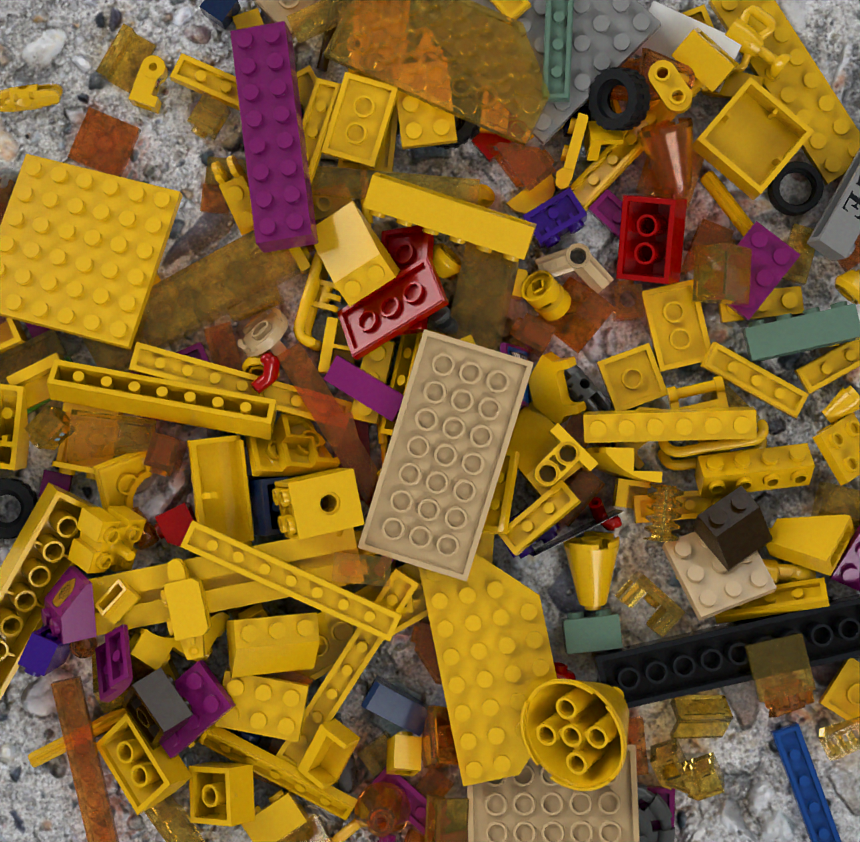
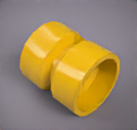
(546, 295)

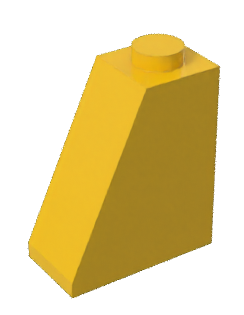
(811, 540)

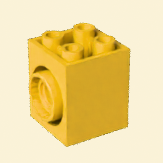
(301, 508)

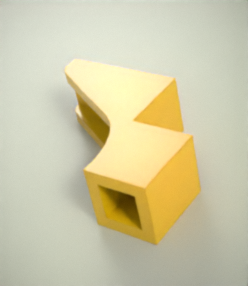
(154, 650)

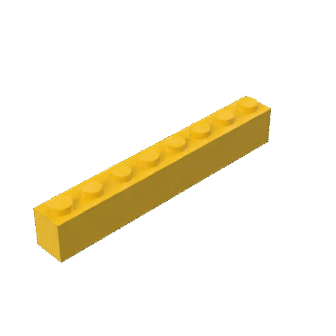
(162, 399)

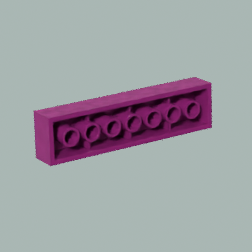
(273, 137)

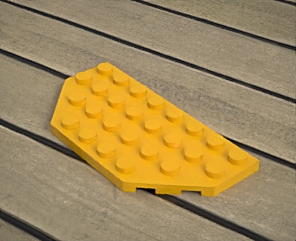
(489, 660)

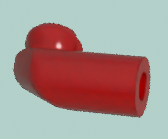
(270, 372)
(598, 511)

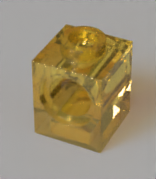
(208, 117)

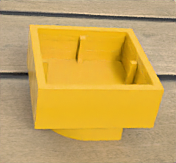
(752, 138)

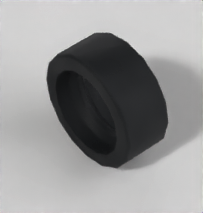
(816, 193)

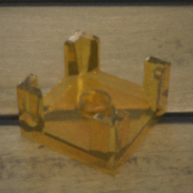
(668, 610)

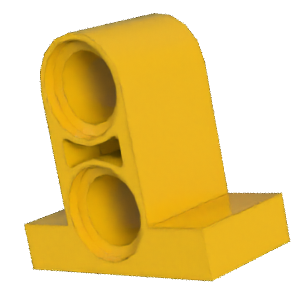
(560, 466)

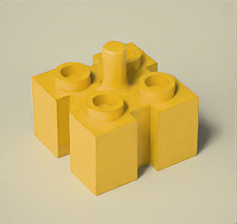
(106, 539)

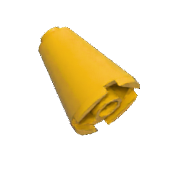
(592, 566)

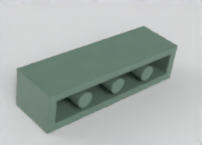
(802, 333)

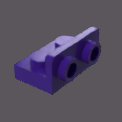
(556, 217)

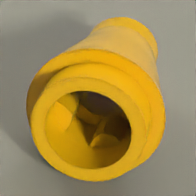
(843, 404)

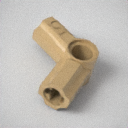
(589, 271)

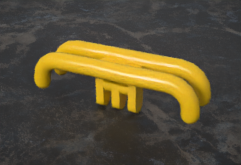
(315, 296)
(708, 447)

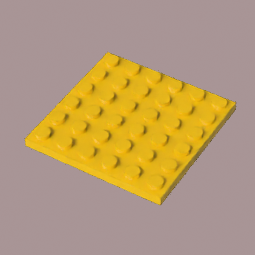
(82, 249)

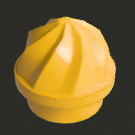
(486, 196)

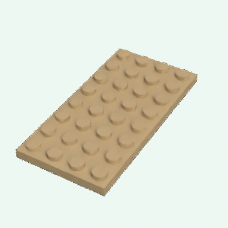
(445, 455)

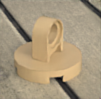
(264, 334)

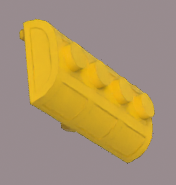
(221, 486)

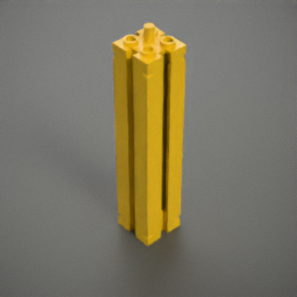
(222, 586)

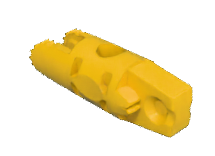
(29, 97)

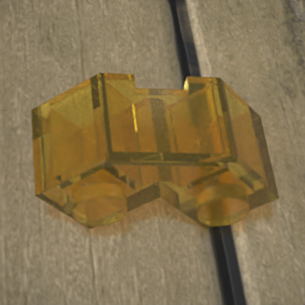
(696, 777)

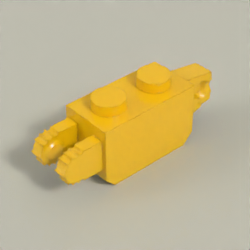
(187, 609)

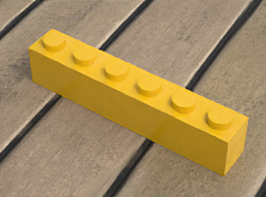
(449, 216)
(670, 425)

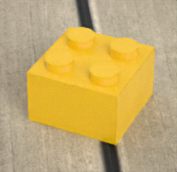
(221, 793)

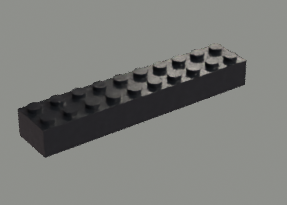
(718, 654)

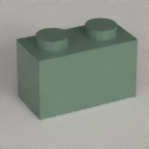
(591, 631)

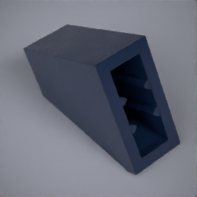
(395, 705)

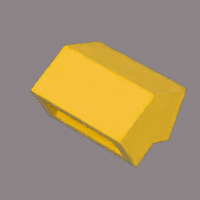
(117, 601)

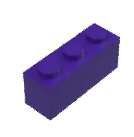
(43, 653)

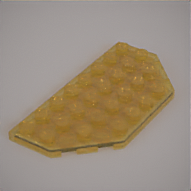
(448, 57)

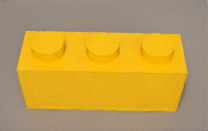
(272, 644)
(141, 772)

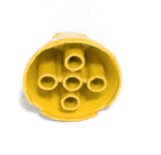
(577, 732)

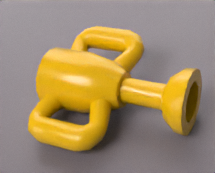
(752, 41)

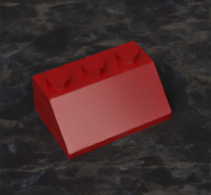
(651, 239)

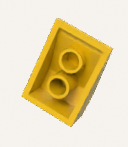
(353, 254)
(534, 443)

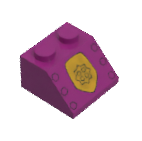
(70, 607)

